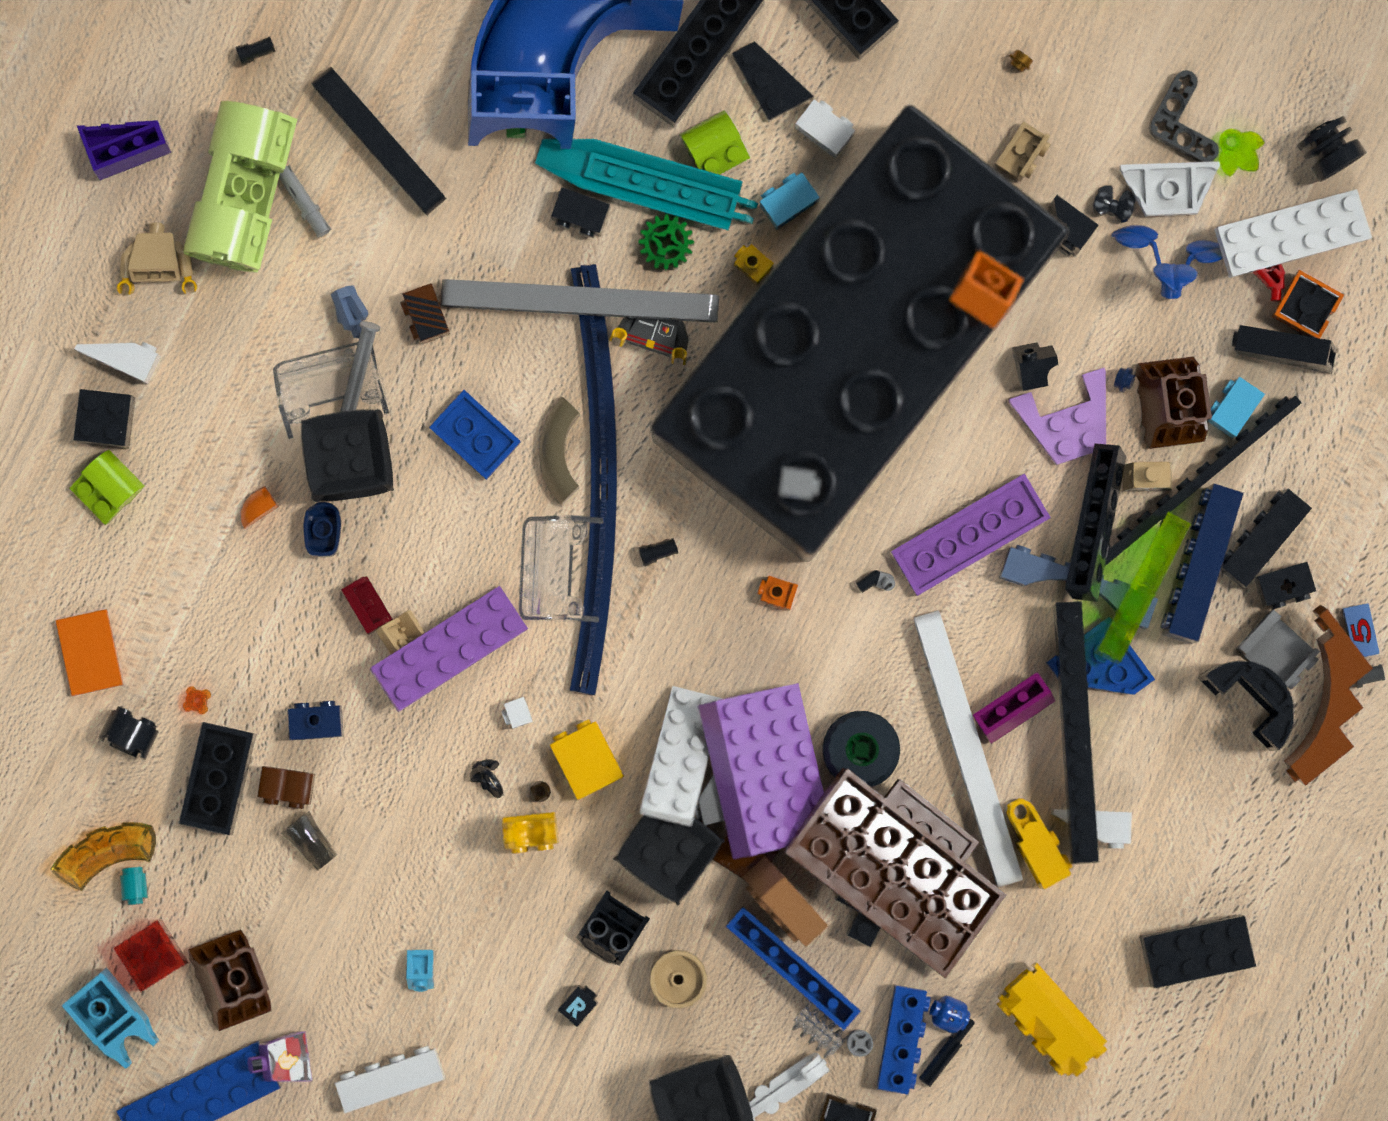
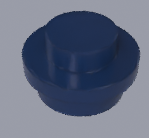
(1124, 379)

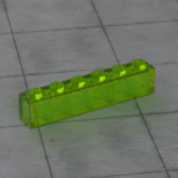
(1142, 588)

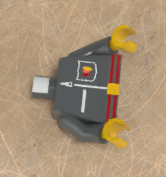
(655, 335)

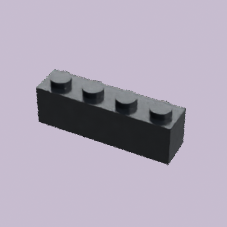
(1265, 538)

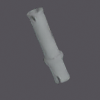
(309, 210)

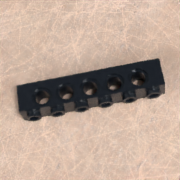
(1095, 522)

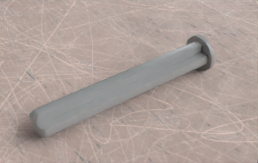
(359, 365)

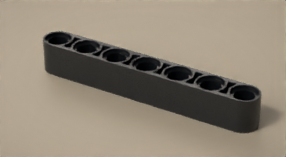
(378, 141)

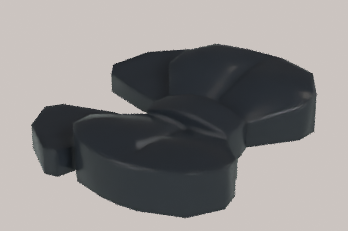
(1106, 204)

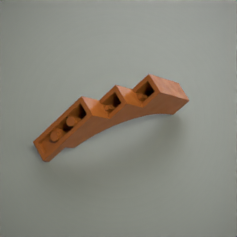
(1341, 669)

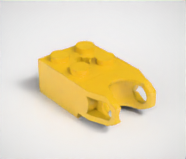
(529, 831)
(1038, 846)

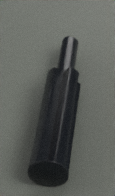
(944, 1056)

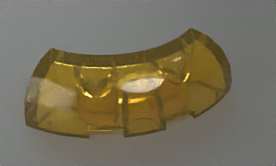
(102, 849)

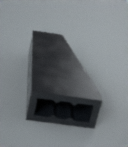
(1285, 348)

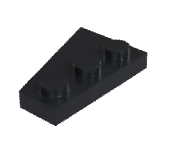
(770, 83)

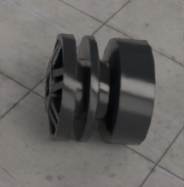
(1331, 148)

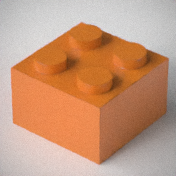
(986, 289)

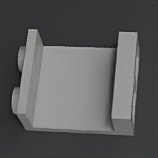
(1278, 649)

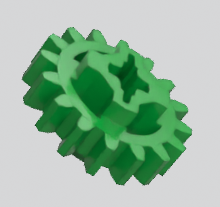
(677, 247)

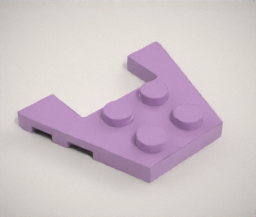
(1073, 430)

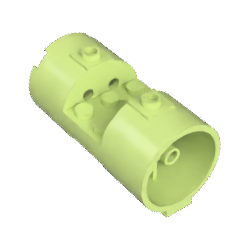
(247, 158)

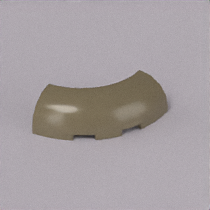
(553, 451)

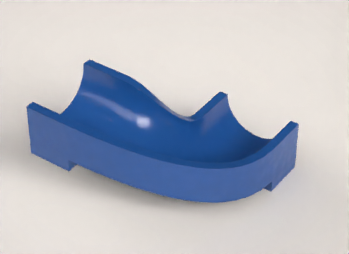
(533, 52)

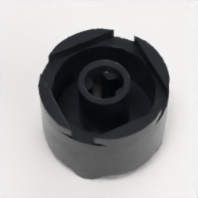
(129, 733)

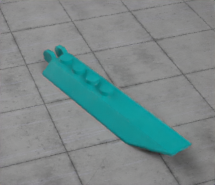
(647, 181)

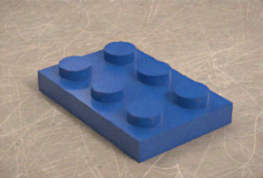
(475, 434)

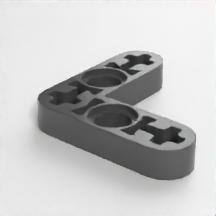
(1172, 118)

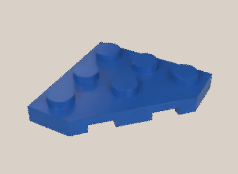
(1126, 677)

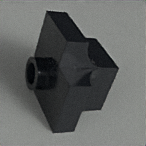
(1034, 364)

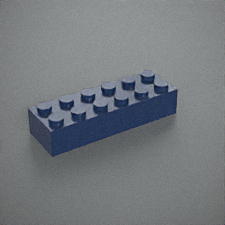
(1202, 563)

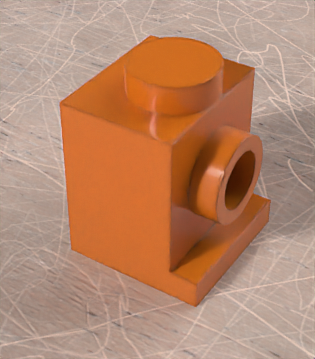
(785, 599)

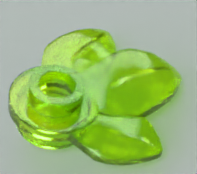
(1242, 154)

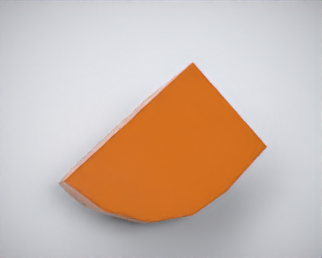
(257, 506)

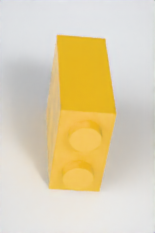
(586, 759)

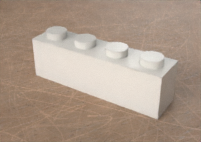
(389, 1080)

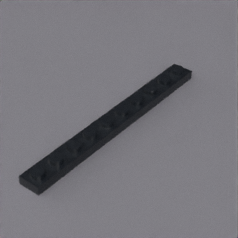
(1205, 473)

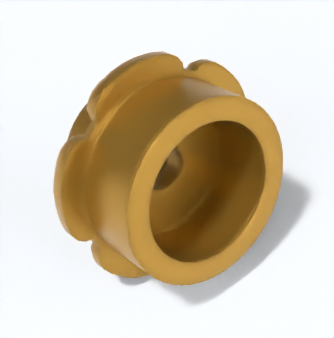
(1020, 61)

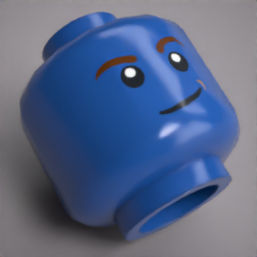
(949, 1014)

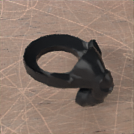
(481, 774)

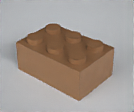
(783, 903)

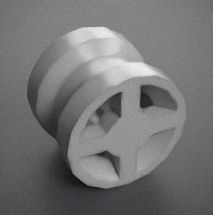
(859, 1047)

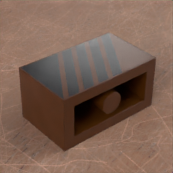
(425, 313)

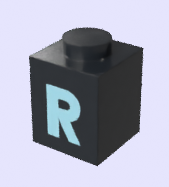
(579, 1004)

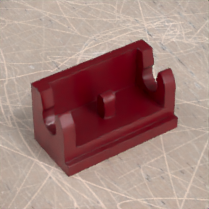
(367, 604)

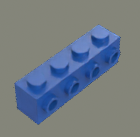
(902, 1038)

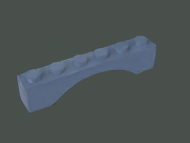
(1024, 569)

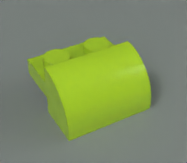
(715, 144)
(106, 486)

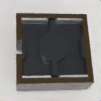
(837, 1109)

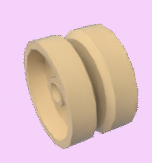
(679, 994)

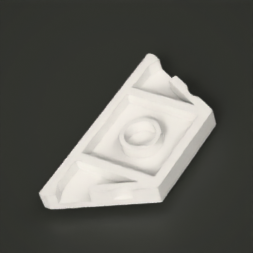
(1170, 187)

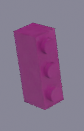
(1014, 707)

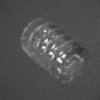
(818, 1030)

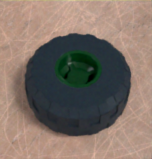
(863, 745)

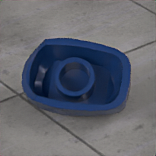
(322, 529)

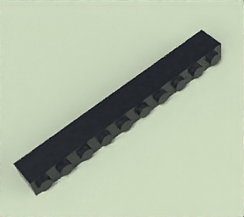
(1076, 733)

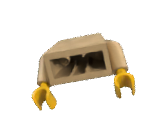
(155, 259)

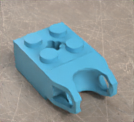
(109, 1026)

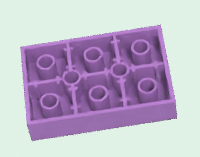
(762, 767)

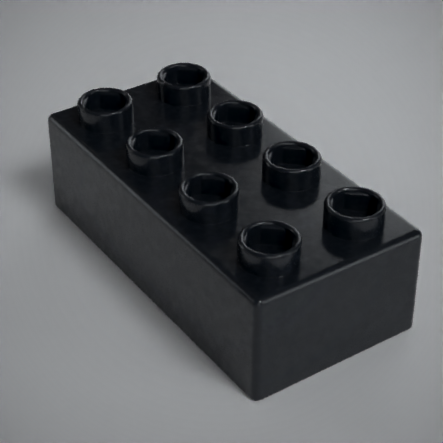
(854, 332)

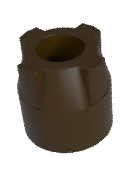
(547, 791)

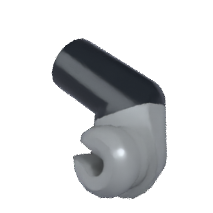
(877, 579)

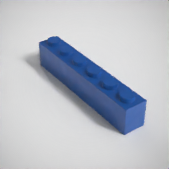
(793, 968)

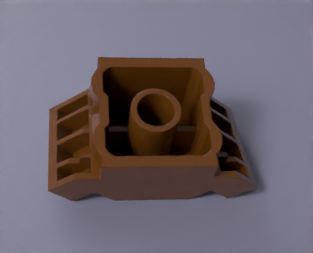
(1173, 402)
(230, 979)

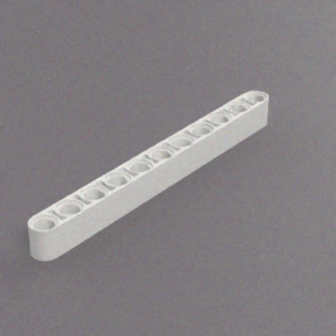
(968, 749)

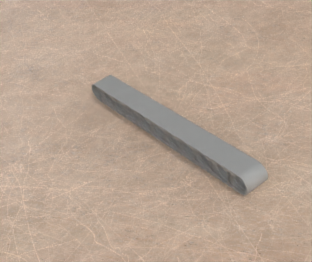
(580, 300)

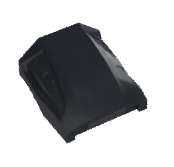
(611, 929)

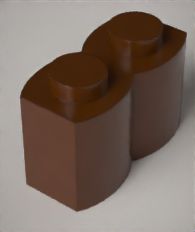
(287, 786)

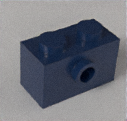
(315, 722)

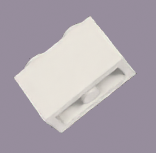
(825, 128)

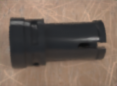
(248, 53)
(652, 553)

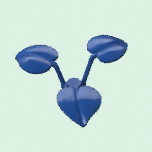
(1171, 276)

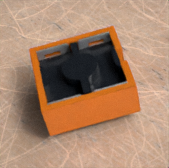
(1307, 305)

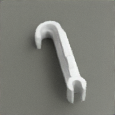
(788, 1084)

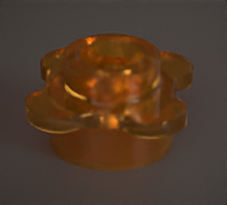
(190, 703)

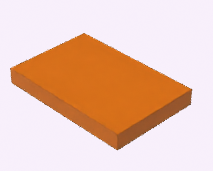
(89, 652)

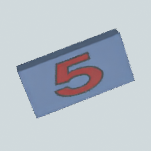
(1361, 629)

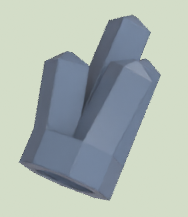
(349, 309)

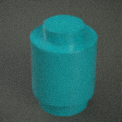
(133, 885)

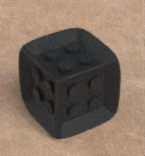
(347, 455)
(668, 855)
(702, 1093)

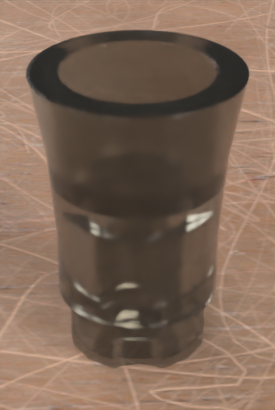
(310, 841)

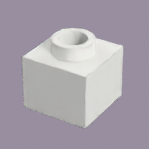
(517, 713)

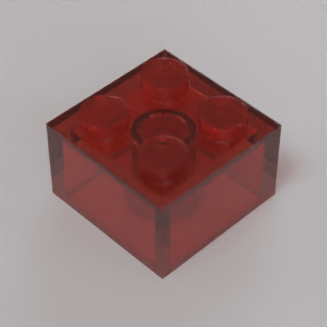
(151, 955)

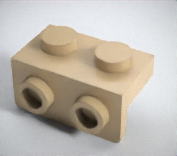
(1022, 151)
(400, 631)

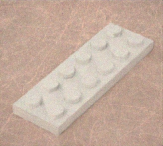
(1293, 233)
(678, 760)

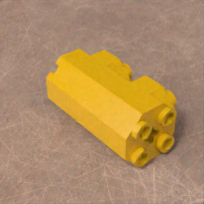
(1052, 1021)

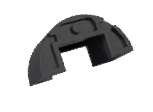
(1266, 689)

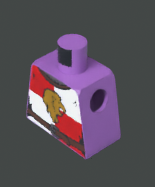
(283, 1059)

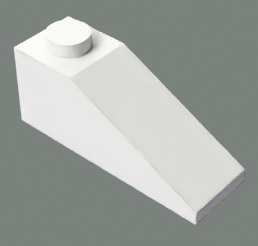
(125, 357)
(1111, 826)

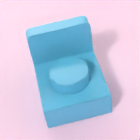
(420, 970)

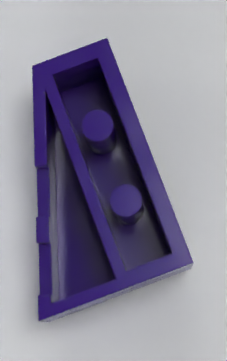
(123, 146)

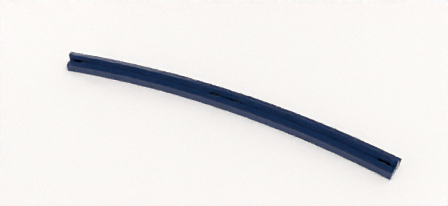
(602, 535)

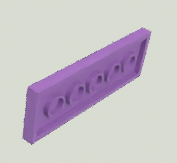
(970, 534)
(448, 649)

